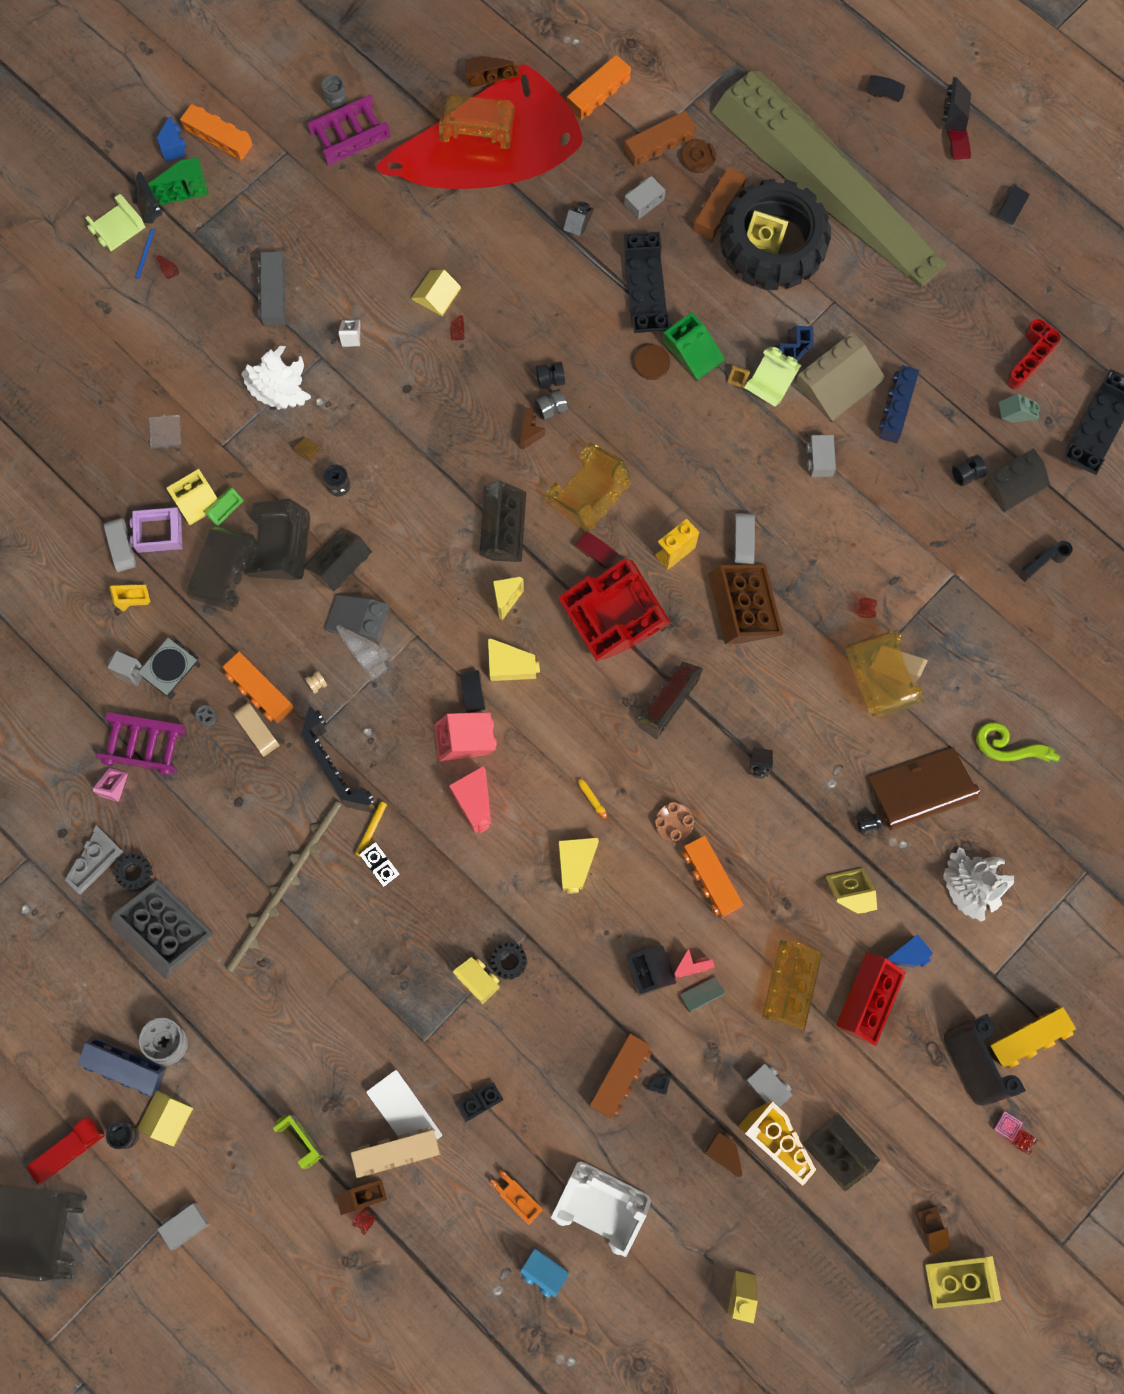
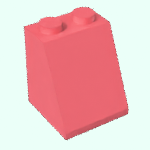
(464, 736)
(473, 799)

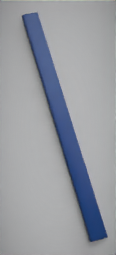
(145, 254)

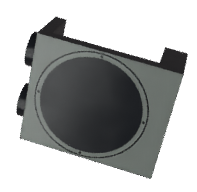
(168, 667)

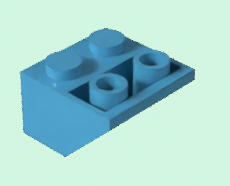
(544, 1273)

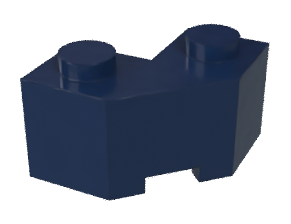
(799, 341)

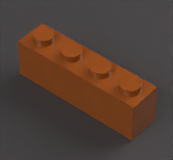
(660, 138)
(713, 209)
(620, 1076)

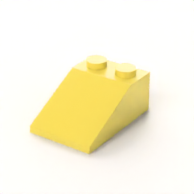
(963, 1282)

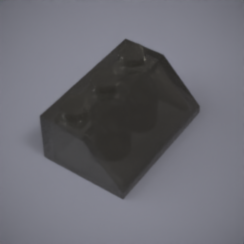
(1017, 480)
(338, 559)
(841, 1152)

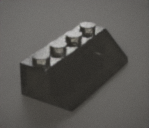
(502, 522)
(670, 699)

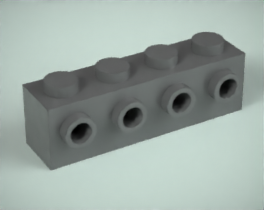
(272, 288)

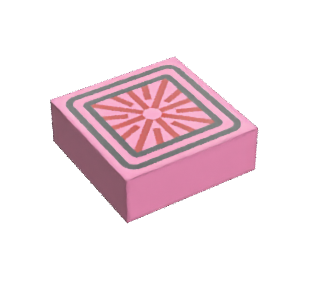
(1008, 1126)

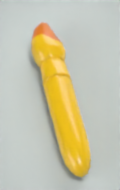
(591, 797)

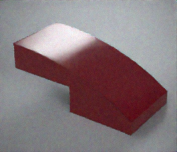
(959, 144)
(596, 548)

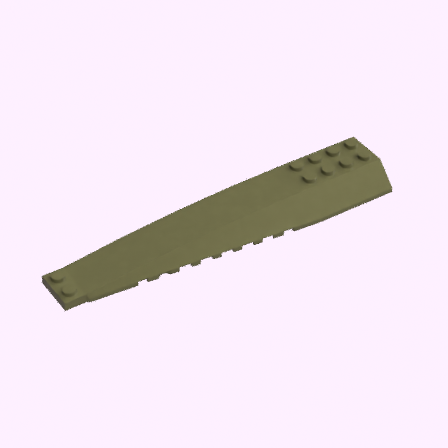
(801, 152)

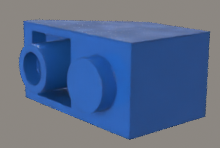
(169, 141)

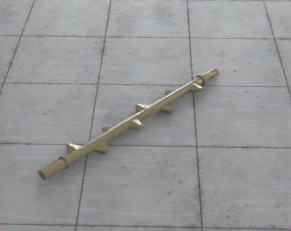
(278, 891)

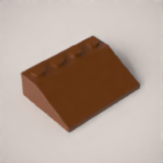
(745, 603)

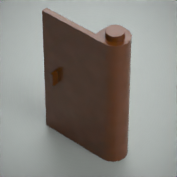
(923, 788)

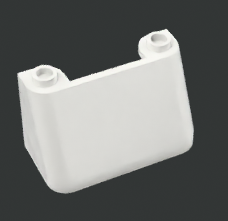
(603, 1206)

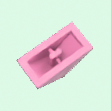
(111, 784)

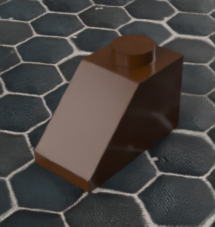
(725, 1153)
(361, 1197)

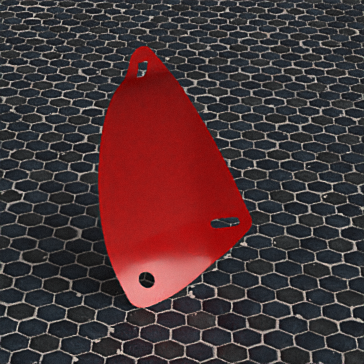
(479, 162)

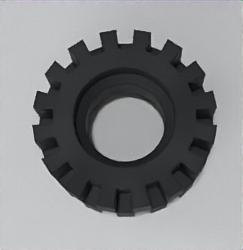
(143, 878)
(503, 949)

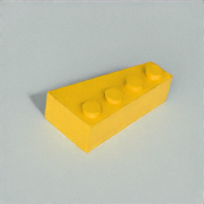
(1033, 1037)

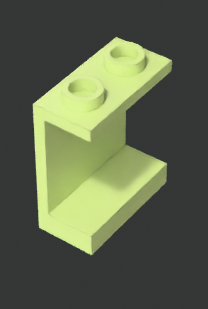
(116, 225)
(773, 376)

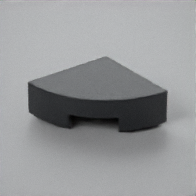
(659, 1084)

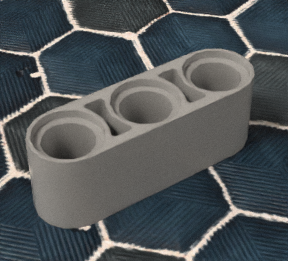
(744, 539)
(120, 545)

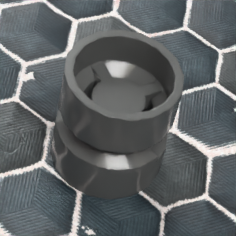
(334, 91)
(552, 404)

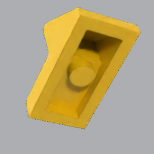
(129, 595)

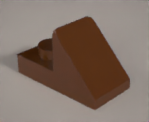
(530, 432)
(933, 1229)

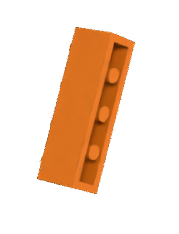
(599, 87)
(216, 132)
(258, 688)
(712, 877)

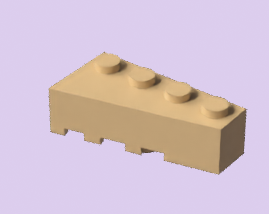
(395, 1153)

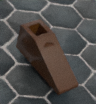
(487, 70)

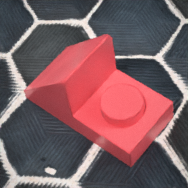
(687, 967)

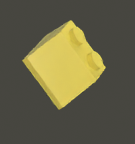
(476, 979)

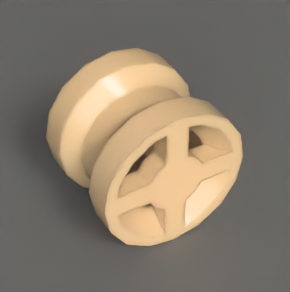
(315, 681)

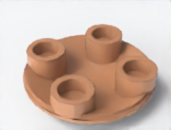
(674, 822)

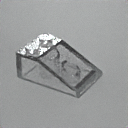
(367, 653)

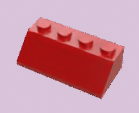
(871, 998)

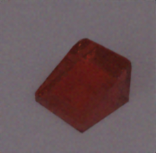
(169, 268)
(457, 329)

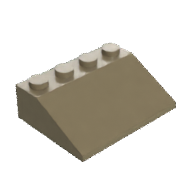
(840, 377)

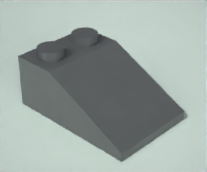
(360, 616)

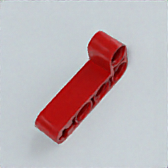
(1032, 358)
(85, 1135)

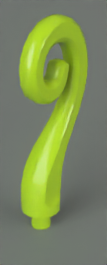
(1035, 750)

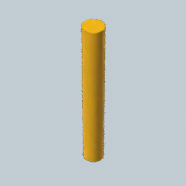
(371, 828)

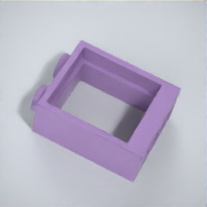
(171, 514)

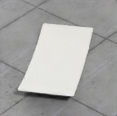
(400, 1106)

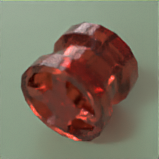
(867, 608)
(1024, 1142)
(364, 1221)

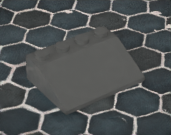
(160, 929)

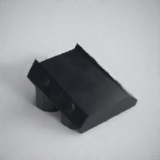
(145, 200)

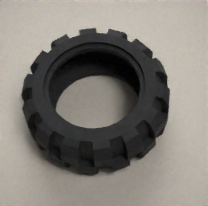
(786, 202)

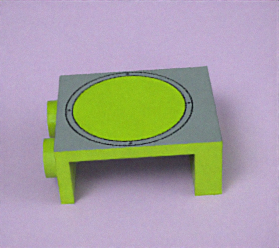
(315, 1154)

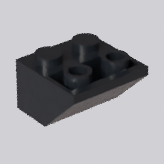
(957, 106)
(650, 970)

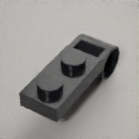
(1044, 557)

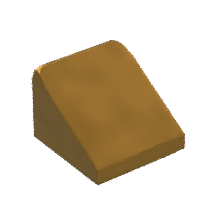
(738, 376)
(307, 449)

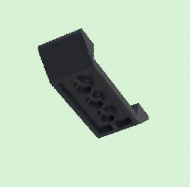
(645, 282)
(1098, 425)
(314, 728)

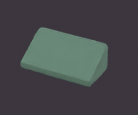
(702, 994)

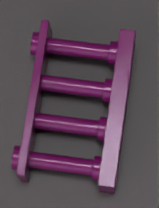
(356, 143)
(136, 725)

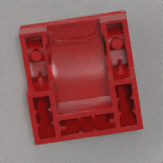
(614, 610)

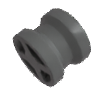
(203, 713)

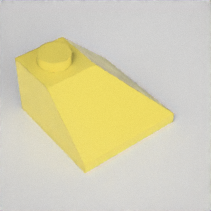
(853, 890)

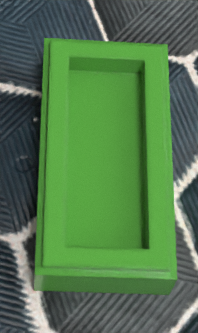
(223, 506)

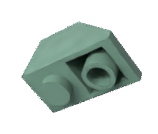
(1019, 409)

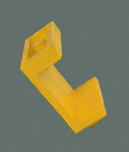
(677, 544)

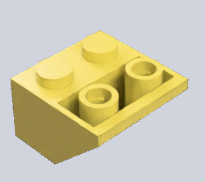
(192, 496)

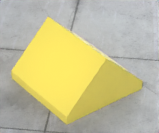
(767, 232)
(437, 291)
(507, 593)
(165, 1118)

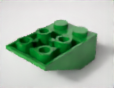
(180, 182)
(693, 346)

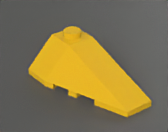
(775, 1135)

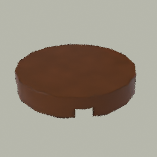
(698, 156)
(652, 362)

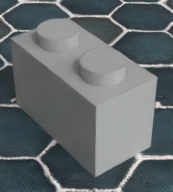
(644, 197)
(821, 455)
(125, 668)
(768, 1086)
(183, 1226)

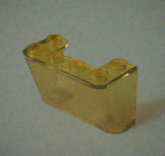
(592, 489)

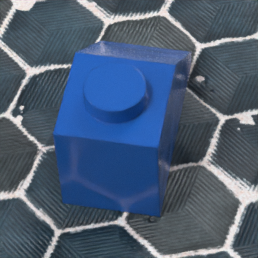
(912, 953)

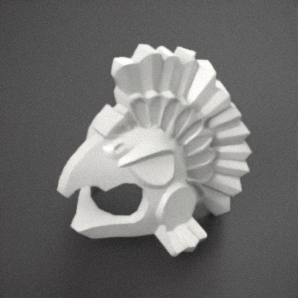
(275, 382)
(975, 883)

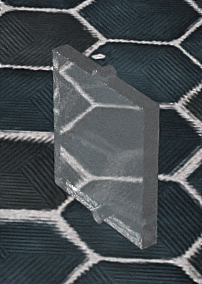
(165, 431)

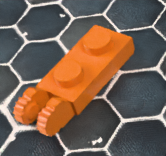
(518, 1198)

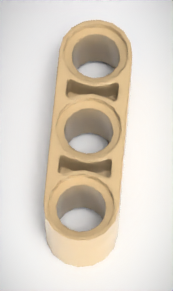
(256, 729)

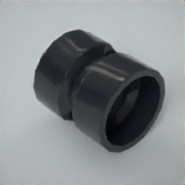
(550, 374)
(969, 470)
(336, 480)
(122, 1135)

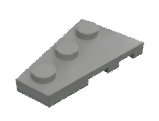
(95, 859)

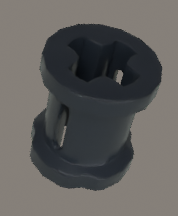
(868, 823)

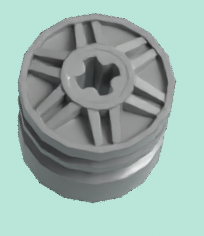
(154, 1035)

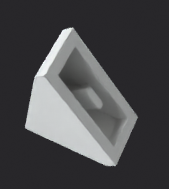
(350, 333)

